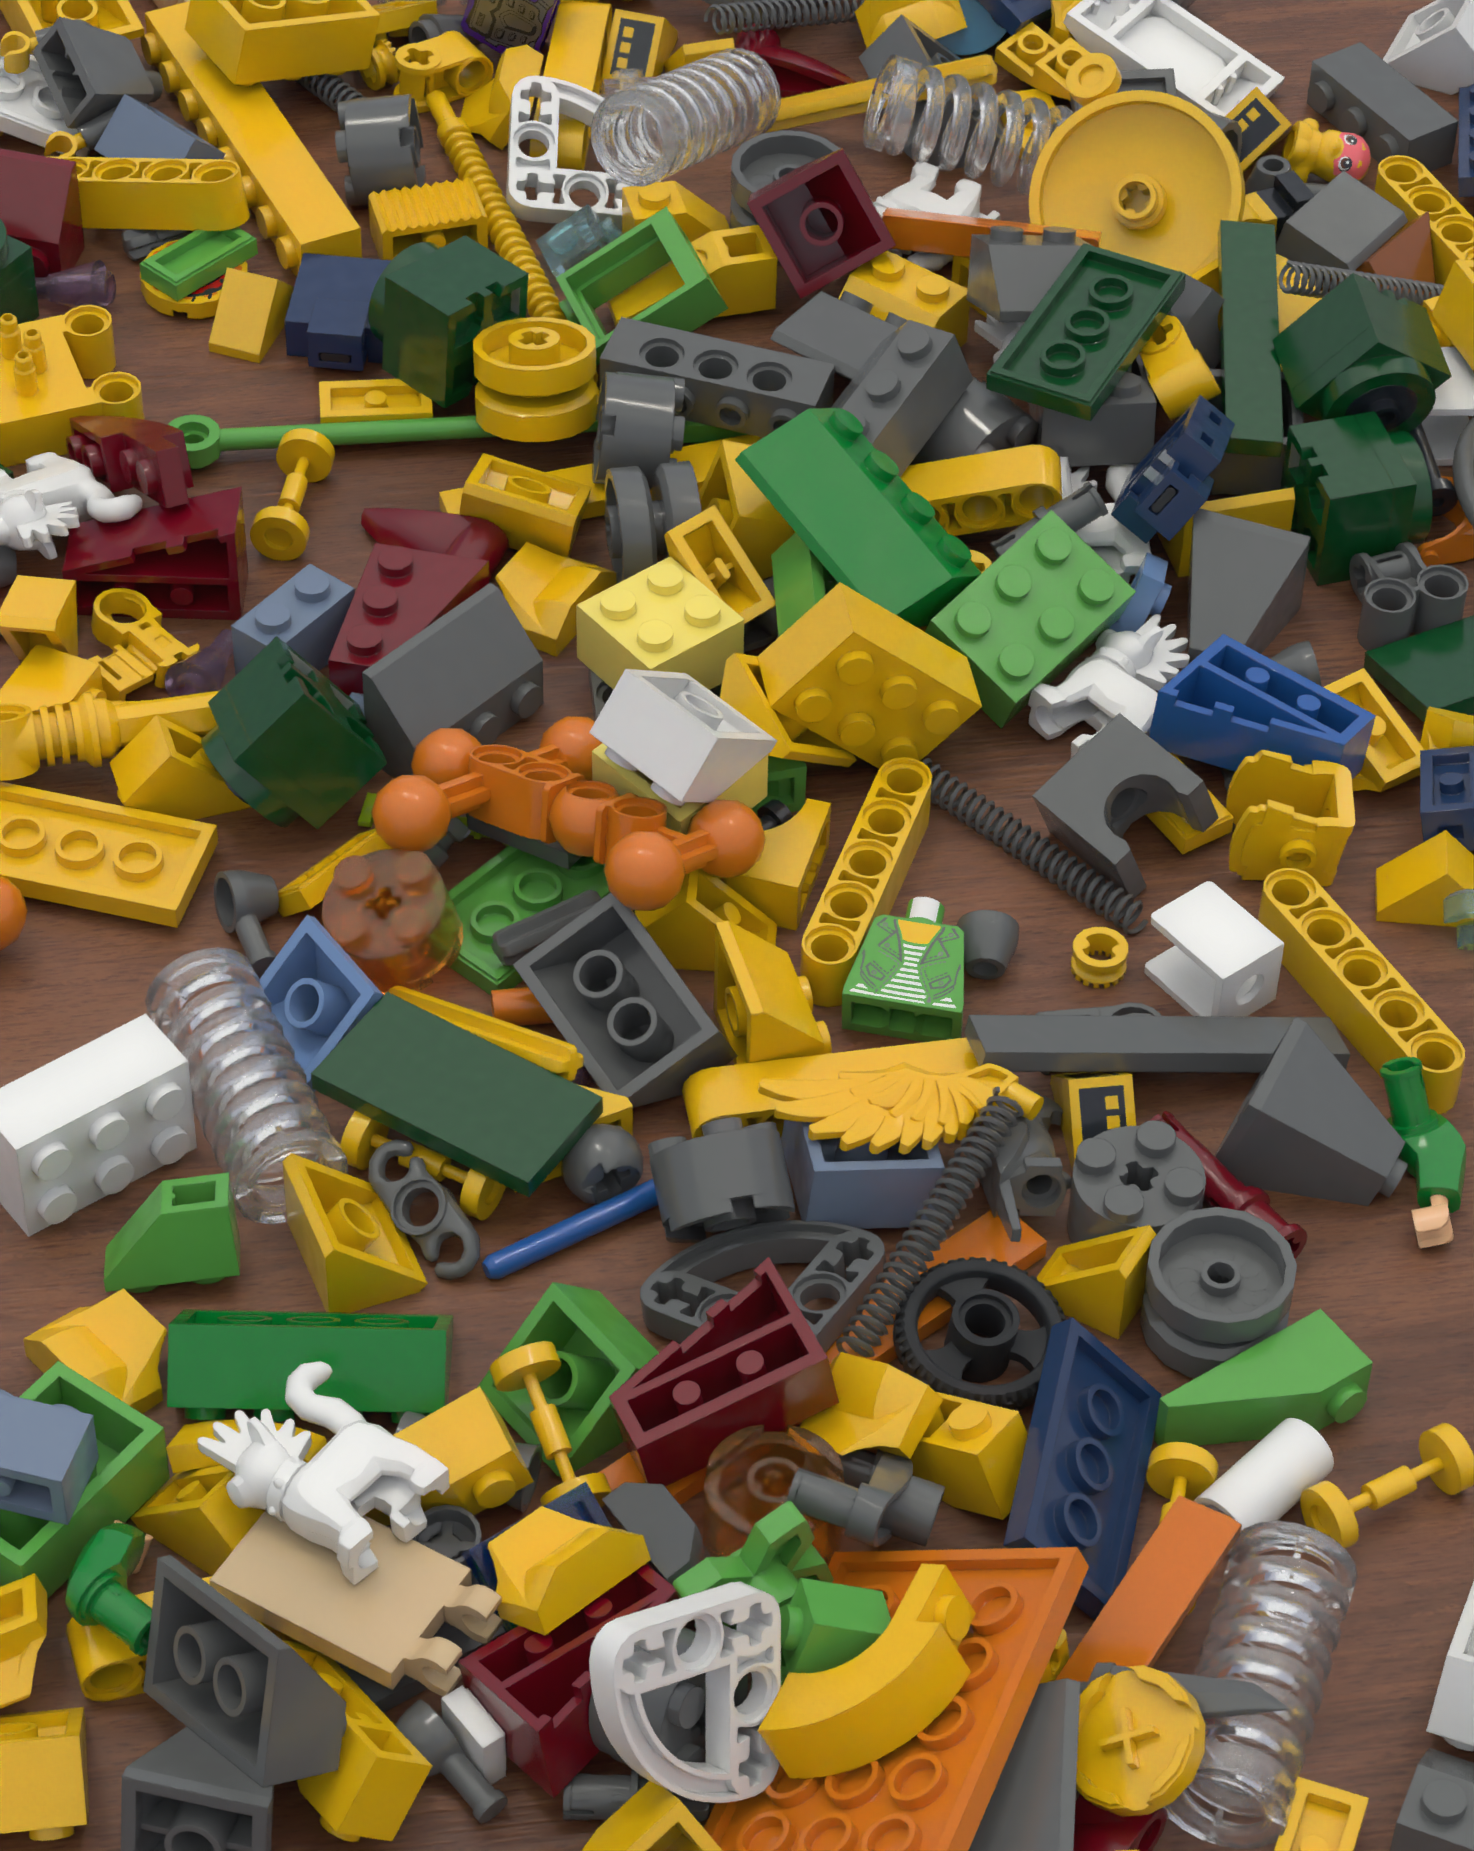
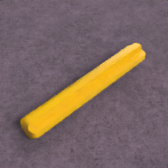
(535, 1047)

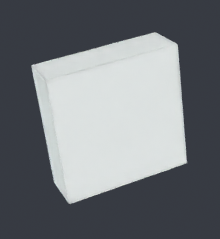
(476, 1733)

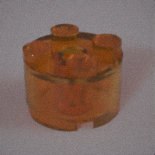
(393, 917)
(753, 1476)

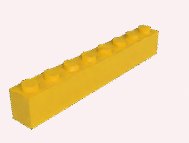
(279, 176)

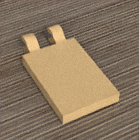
(374, 1626)

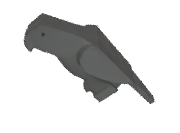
(1026, 1172)

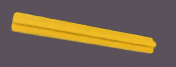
(854, 97)

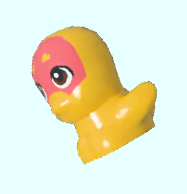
(1325, 152)

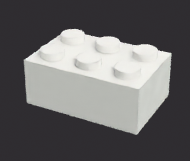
(93, 1123)

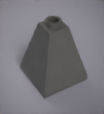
(1242, 581)
(1311, 1128)
(192, 1801)

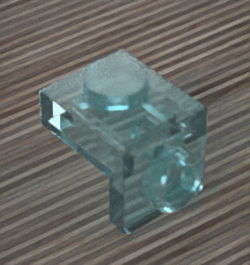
(576, 239)

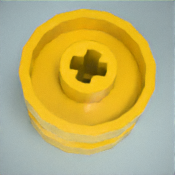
(535, 379)

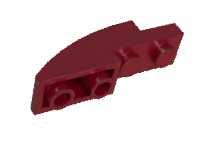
(133, 455)

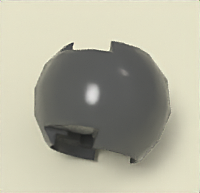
(602, 1164)

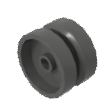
(766, 160)
(636, 522)
(1215, 1288)

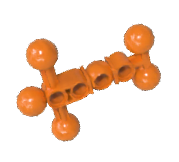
(554, 799)

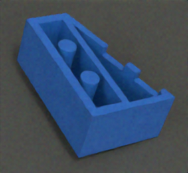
(1243, 702)

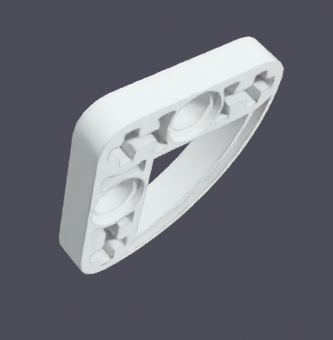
(542, 172)
(736, 1754)

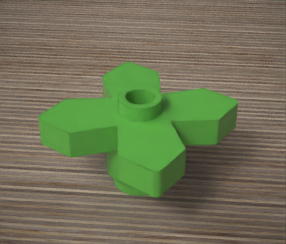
(771, 1560)

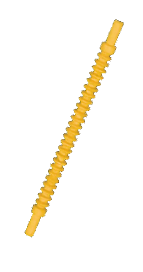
(502, 223)

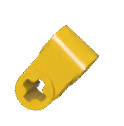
(441, 64)
(1176, 368)

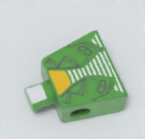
(908, 977)

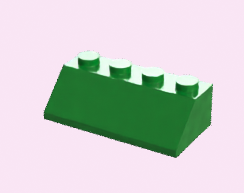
(859, 514)
(247, 1355)

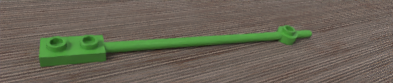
(207, 441)

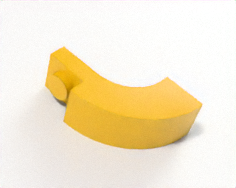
(882, 1696)

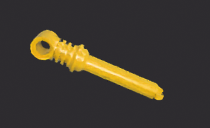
(88, 729)

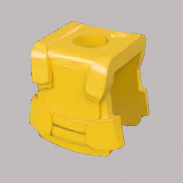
(1289, 816)

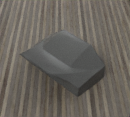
(666, 1527)

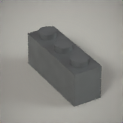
(1378, 103)

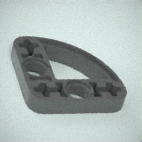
(683, 1287)

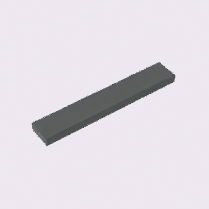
(1136, 1042)

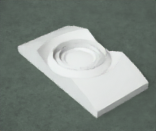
(1163, 35)

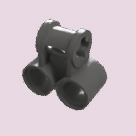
(1404, 595)

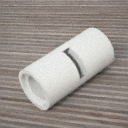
(1271, 1475)

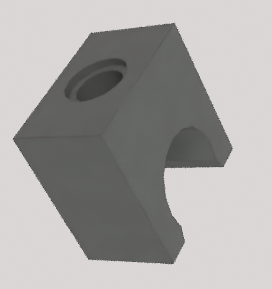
(1110, 787)

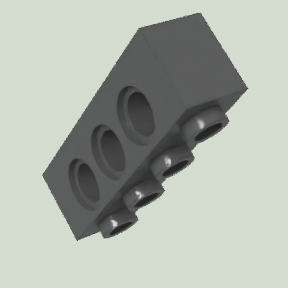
(724, 380)

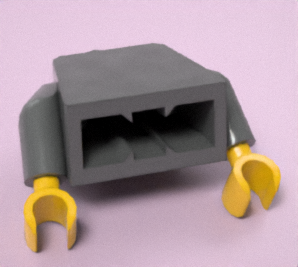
(86, 75)

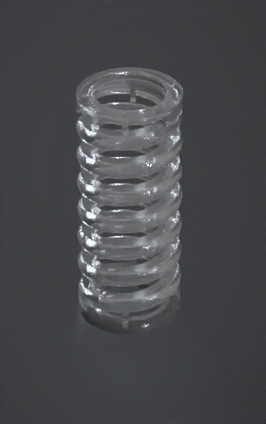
(903, 82)
(685, 116)
(241, 1077)
(1273, 1661)

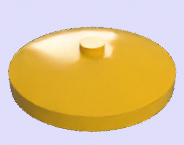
(1144, 176)

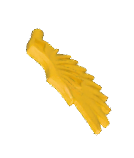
(896, 1104)

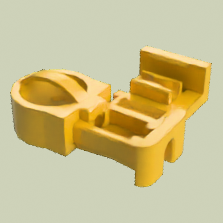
(137, 647)

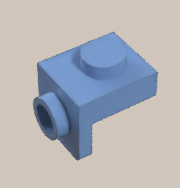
(1149, 596)

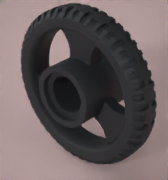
(980, 1312)

